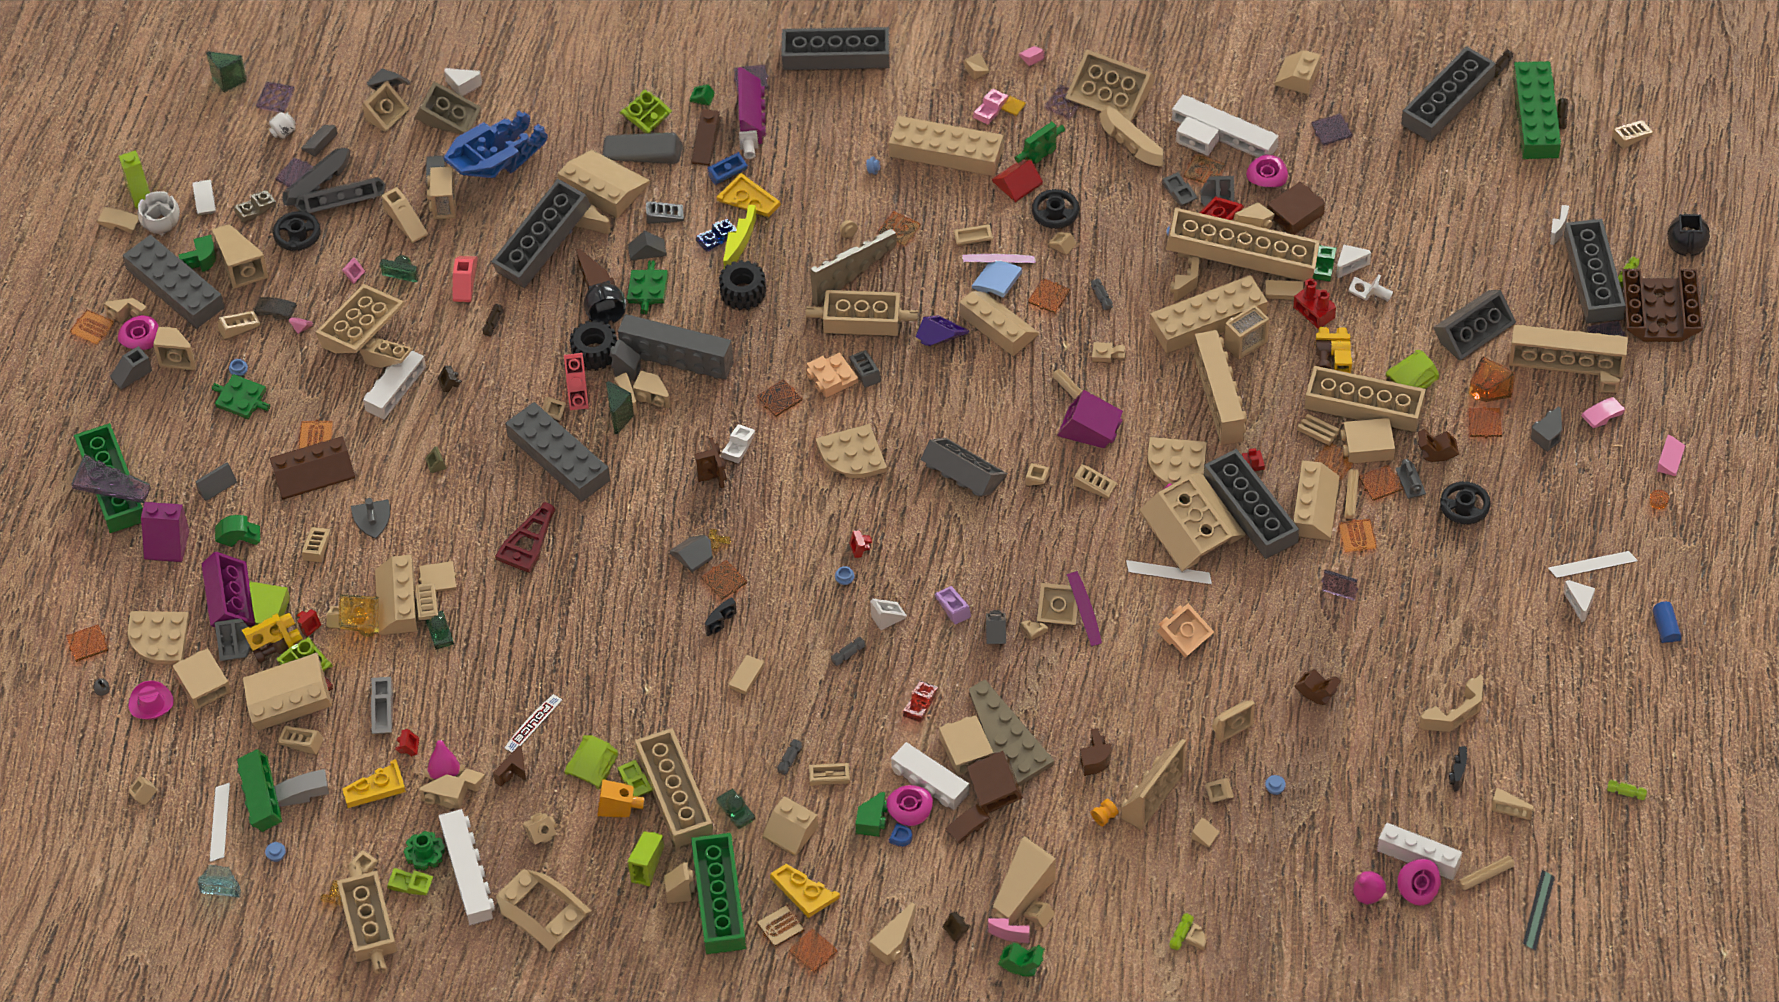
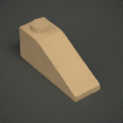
(892, 938)

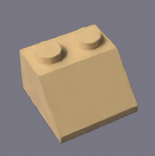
(1299, 71)
(173, 349)
(790, 826)

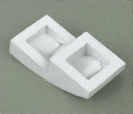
(204, 197)
(1558, 225)
(738, 444)

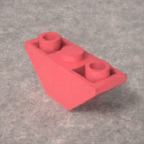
(463, 278)
(576, 381)

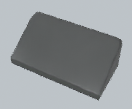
(320, 140)
(215, 481)

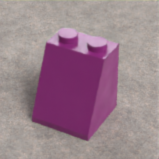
(1090, 421)
(164, 531)

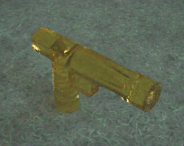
(716, 540)
(334, 892)

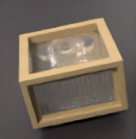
(442, 192)
(1246, 332)

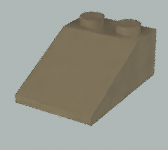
(447, 110)

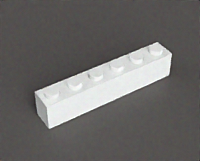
(1231, 129)
(466, 868)

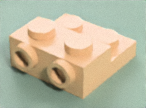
(831, 374)
(1185, 629)

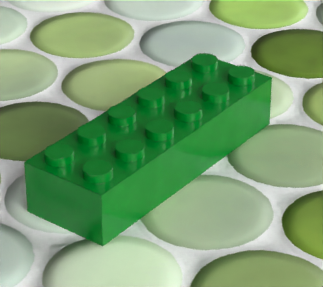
(1536, 110)
(103, 446)
(718, 893)

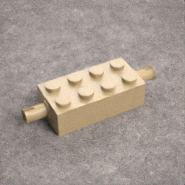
(862, 313)
(367, 916)

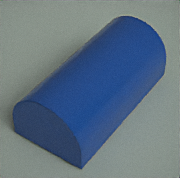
(727, 168)
(1666, 622)

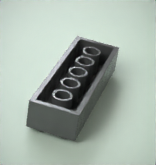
(835, 48)
(1448, 93)
(541, 233)
(1594, 271)
(173, 281)
(677, 346)
(557, 451)
(1251, 504)

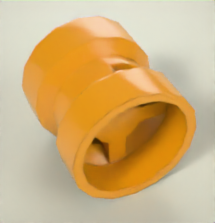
(1104, 812)

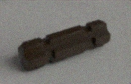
(1502, 61)
(1562, 113)
(492, 319)

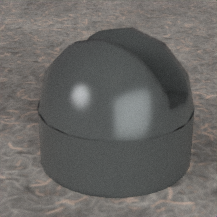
(98, 689)

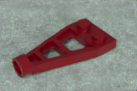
(522, 558)

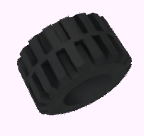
(738, 274)
(589, 334)

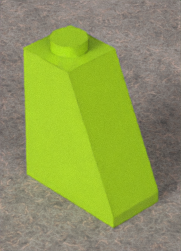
(134, 176)
(268, 600)
(645, 858)

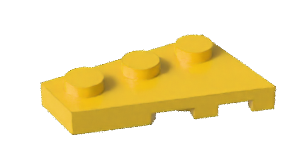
(745, 192)
(380, 785)
(803, 892)

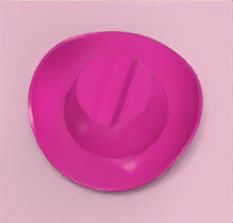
(1267, 171)
(138, 332)
(150, 700)
(910, 804)
(1419, 881)

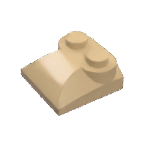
(1057, 604)
(1234, 720)

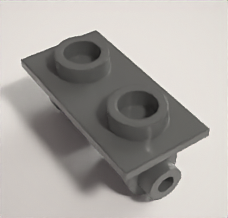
(1410, 479)

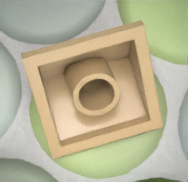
(384, 107)

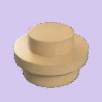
(848, 229)

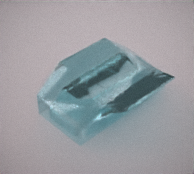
(219, 881)

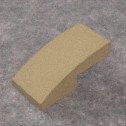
(118, 218)

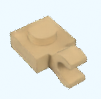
(1105, 352)

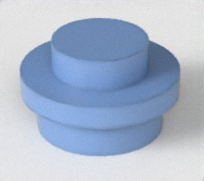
(872, 165)
(238, 367)
(844, 575)
(1275, 784)
(275, 851)

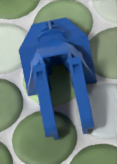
(491, 149)

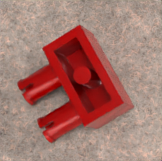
(1315, 304)

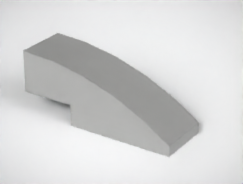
(382, 705)
(301, 788)

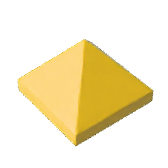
(1013, 106)

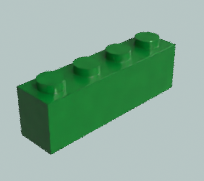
(259, 790)

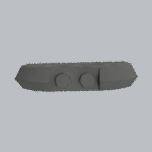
(333, 163)
(340, 195)

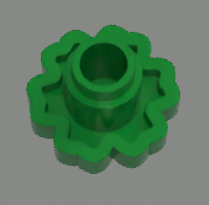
(424, 850)

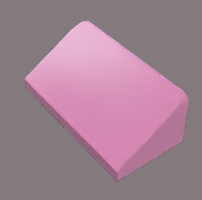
(1671, 456)

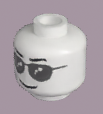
(282, 125)

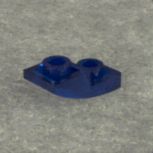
(715, 236)

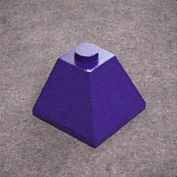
(938, 330)

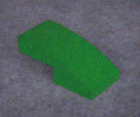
(1324, 263)

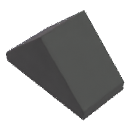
(646, 246)

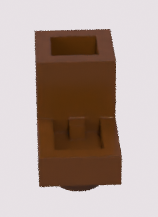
(1437, 448)
(1316, 688)
(1095, 758)

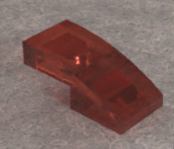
(920, 701)

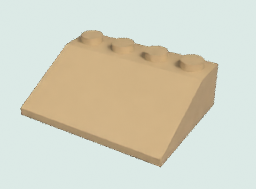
(1110, 84)
(603, 182)
(358, 320)
(286, 692)
(1155, 786)

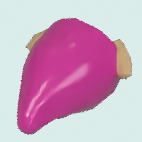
(442, 763)
(1369, 887)

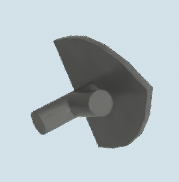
(372, 516)

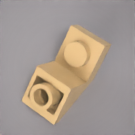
(121, 309)

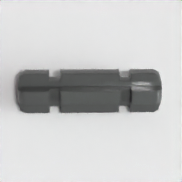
(1101, 294)
(848, 651)
(789, 756)

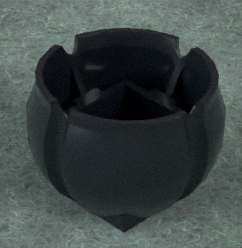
(1688, 240)
(604, 302)

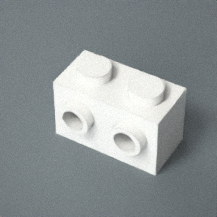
(1197, 135)

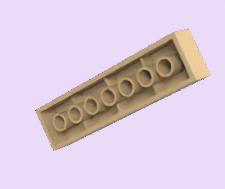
(1242, 245)

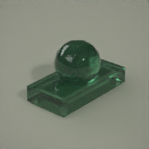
(399, 268)
(439, 631)
(735, 808)

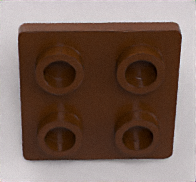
(710, 465)

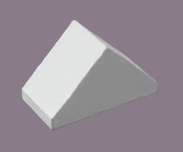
(463, 80)
(1352, 260)
(1580, 598)
(886, 613)

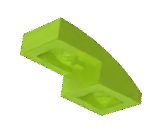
(632, 775)
(406, 882)

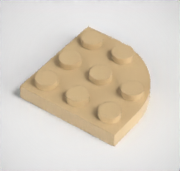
(852, 452)
(1175, 458)
(158, 635)

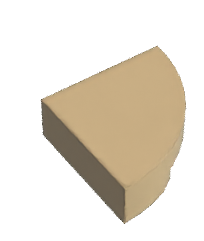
(1034, 629)
(1196, 937)

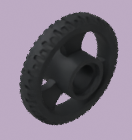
(1055, 209)
(297, 230)
(1464, 503)

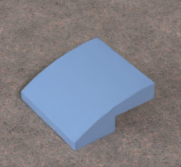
(997, 278)

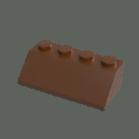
(312, 467)

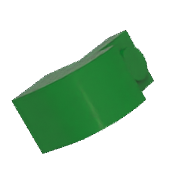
(203, 256)
(236, 528)
(1020, 960)

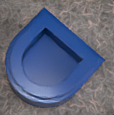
(901, 835)

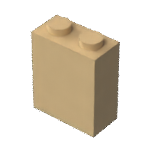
(1368, 440)
(201, 678)
(964, 743)

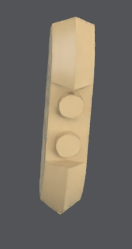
(1130, 136)

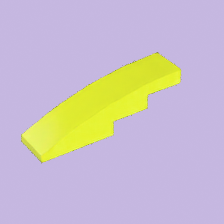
(738, 240)

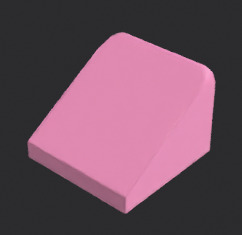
(1032, 55)

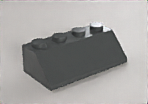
(1475, 324)
(962, 466)

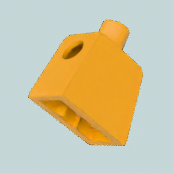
(617, 800)

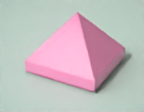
(353, 270)
(300, 324)

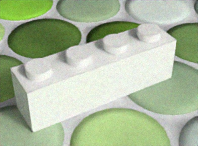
(393, 385)
(929, 774)
(1410, 847)

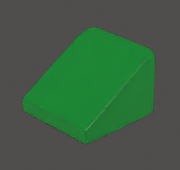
(702, 95)

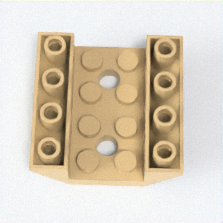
(1180, 524)

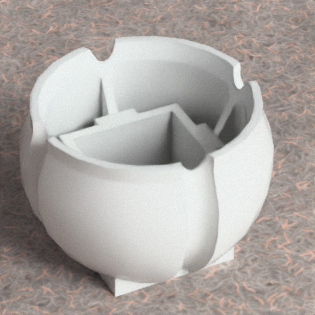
(152, 207)

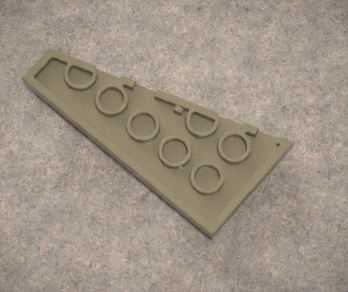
(848, 265)
(1009, 734)

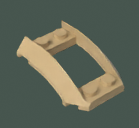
(559, 927)

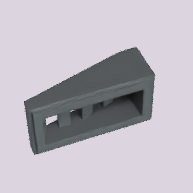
(652, 217)
(866, 369)

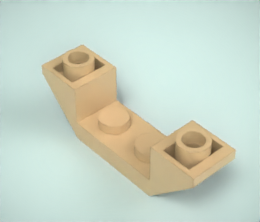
(1186, 283)
(1436, 720)

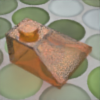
(1491, 381)

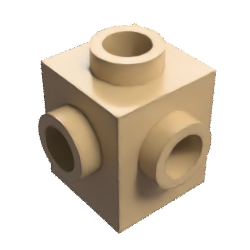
(540, 828)

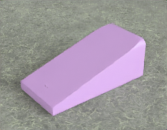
(953, 605)

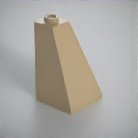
(240, 257)
(1025, 881)

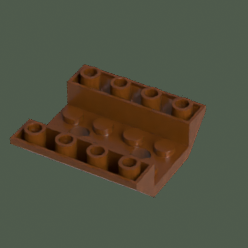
(1677, 308)

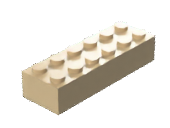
(946, 145)
(1209, 311)
(1568, 350)
(1219, 387)
(1364, 398)
(673, 787)

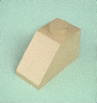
(1255, 215)

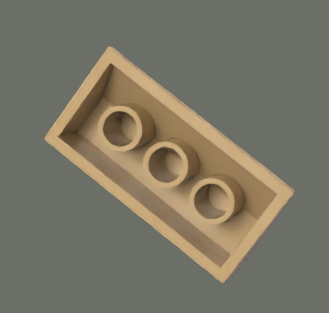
(996, 321)
(1316, 500)
(396, 595)

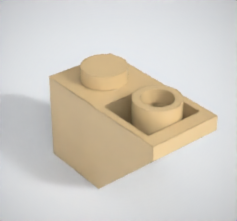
(651, 390)
(445, 791)
(679, 884)

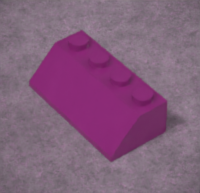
(751, 104)
(227, 589)

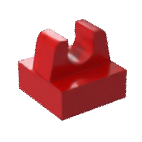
(1254, 459)
(859, 543)
(308, 622)
(408, 743)

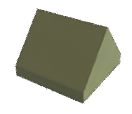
(435, 461)

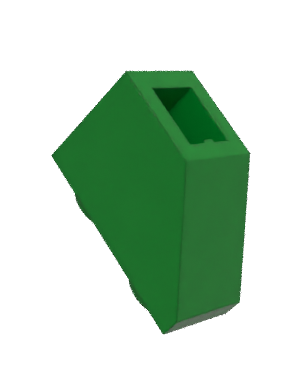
(871, 817)

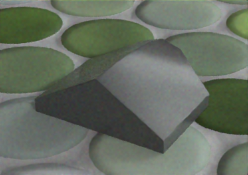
(385, 75)
(1217, 187)
(693, 552)
(231, 639)

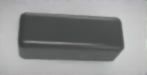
(643, 147)

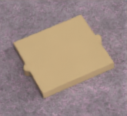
(440, 574)

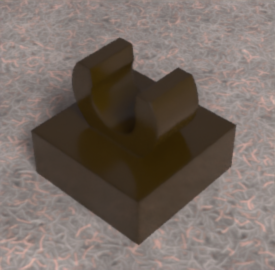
(448, 379)
(955, 926)

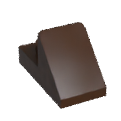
(511, 765)

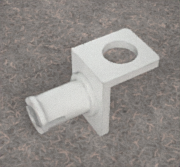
(749, 143)
(1370, 289)

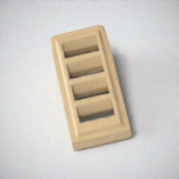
(1626, 141)
(228, 329)
(624, 382)
(1089, 473)
(312, 555)
(426, 600)
(311, 745)
(1511, 805)

